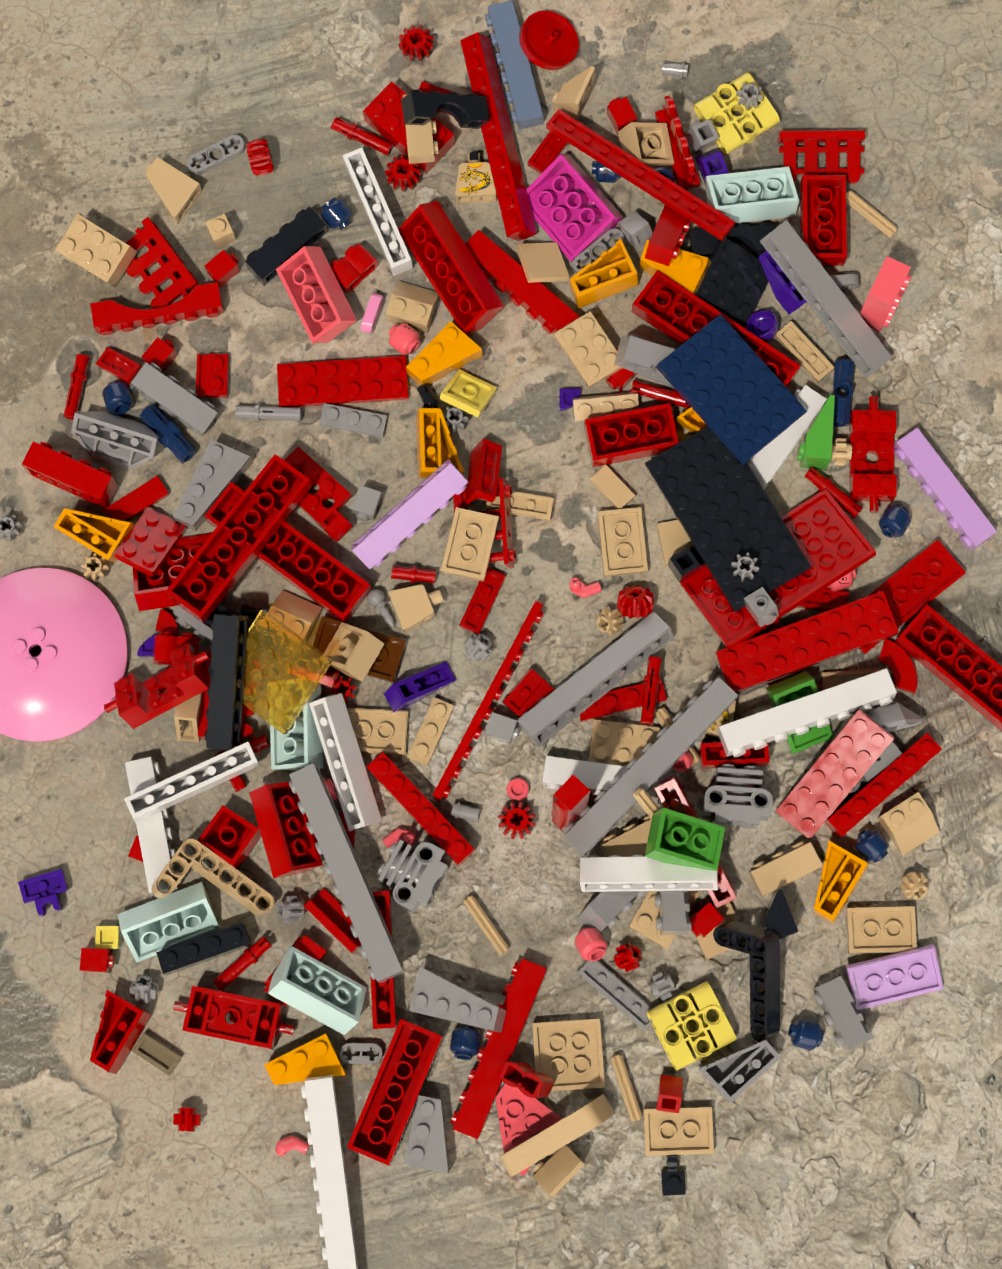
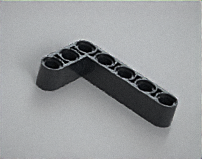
(764, 973)

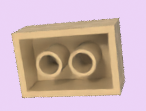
(96, 250)

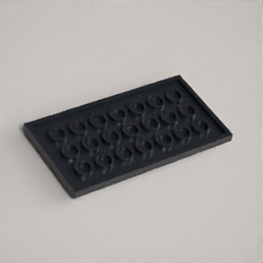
(726, 516)

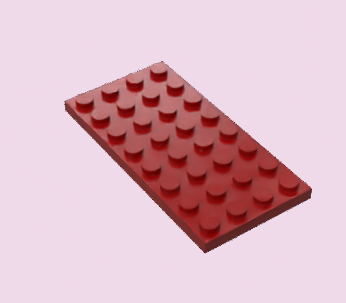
(828, 543)

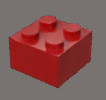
(230, 837)

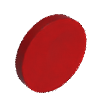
(548, 40)

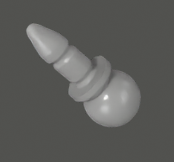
(376, 599)

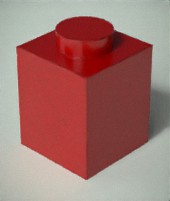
(620, 113)
(222, 267)
(160, 353)
(705, 920)
(96, 960)
(669, 1094)

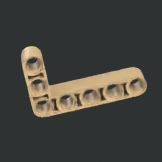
(213, 875)
(557, 1135)

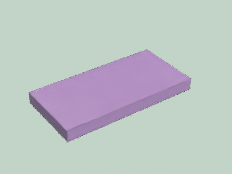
(894, 977)

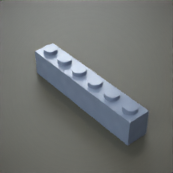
(515, 65)

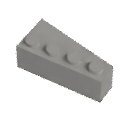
(642, 357)
(173, 398)
(213, 475)
(447, 1001)

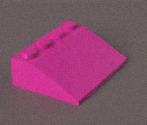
(571, 206)

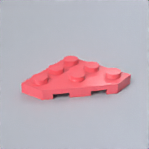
(521, 1117)

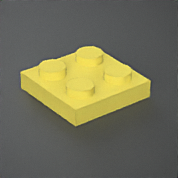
(468, 393)

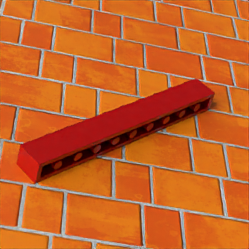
(499, 138)
(533, 297)

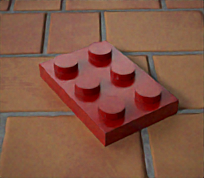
(150, 542)

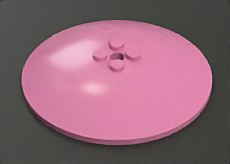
(79, 658)

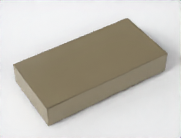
(157, 1053)

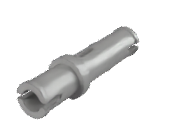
(267, 413)

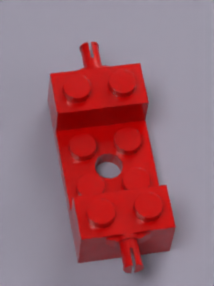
(872, 433)
(145, 700)
(257, 1021)

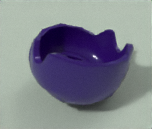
(763, 325)

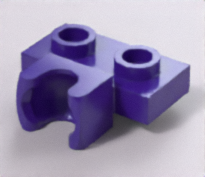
(44, 890)

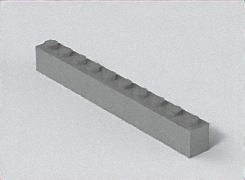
(650, 767)
(347, 873)

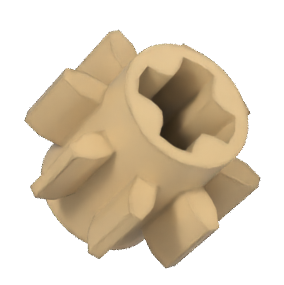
(841, 451)
(99, 571)
(609, 621)
(914, 885)

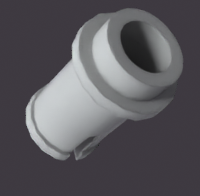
(675, 69)
(465, 812)

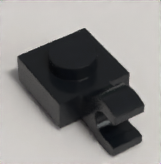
(672, 1180)

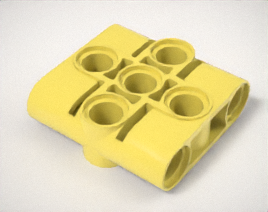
(720, 110)
(719, 1030)

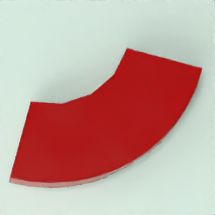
(900, 665)

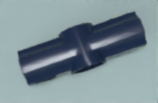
(842, 381)
(167, 433)

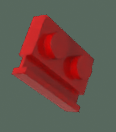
(212, 375)
(527, 693)

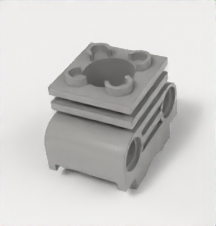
(736, 795)
(413, 873)

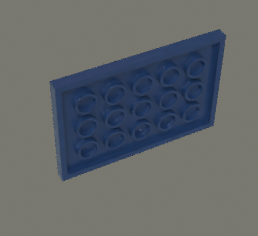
(731, 389)

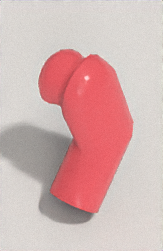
(582, 589)
(397, 835)
(290, 1143)

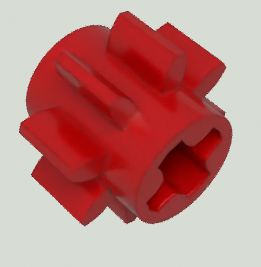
(346, 683)
(627, 957)
(187, 1119)

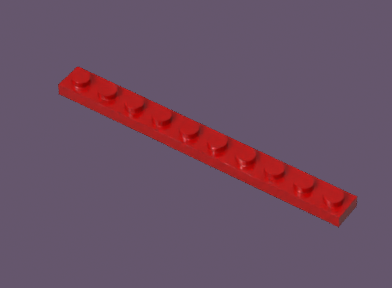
(640, 174)
(494, 693)

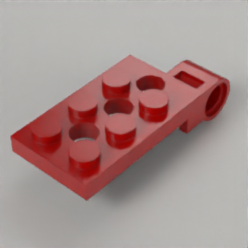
(327, 518)

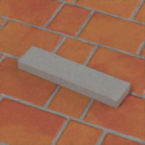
(617, 993)

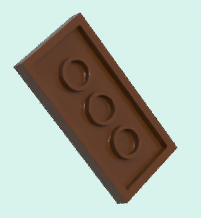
(384, 666)

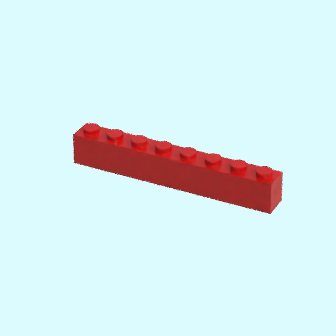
(569, 802)
(499, 1049)

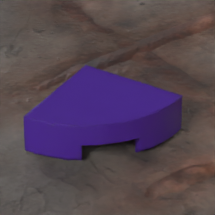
(566, 397)
(146, 648)

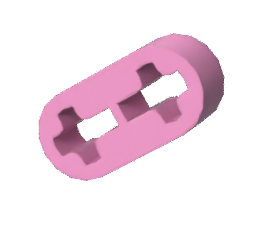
(371, 313)

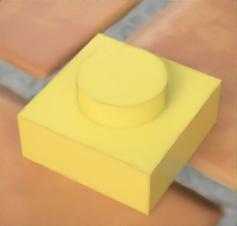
(107, 937)

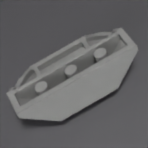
(114, 438)
(890, 717)

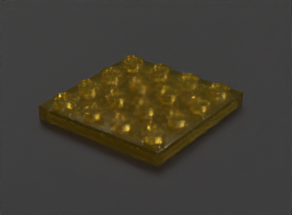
(279, 671)

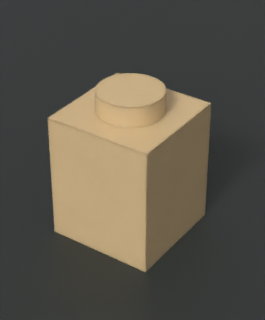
(220, 231)

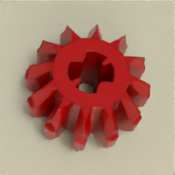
(423, 44)
(260, 157)
(397, 178)
(635, 602)
(523, 824)

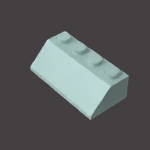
(753, 194)
(301, 744)
(168, 921)
(318, 991)

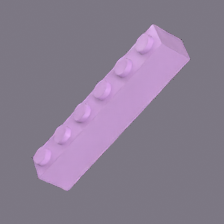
(944, 489)
(409, 514)

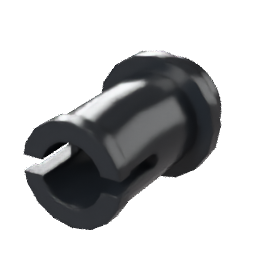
(427, 396)
(252, 611)

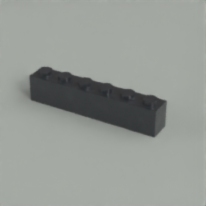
(226, 681)

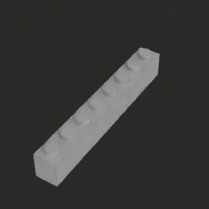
(826, 298)
(595, 679)

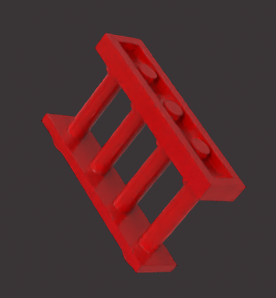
(505, 492)

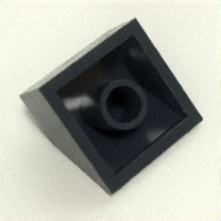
(779, 917)

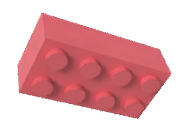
(885, 293)
(316, 294)

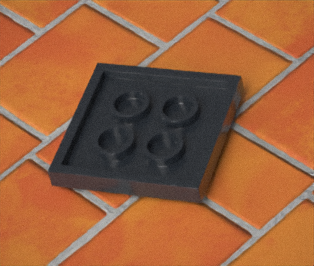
(732, 281)

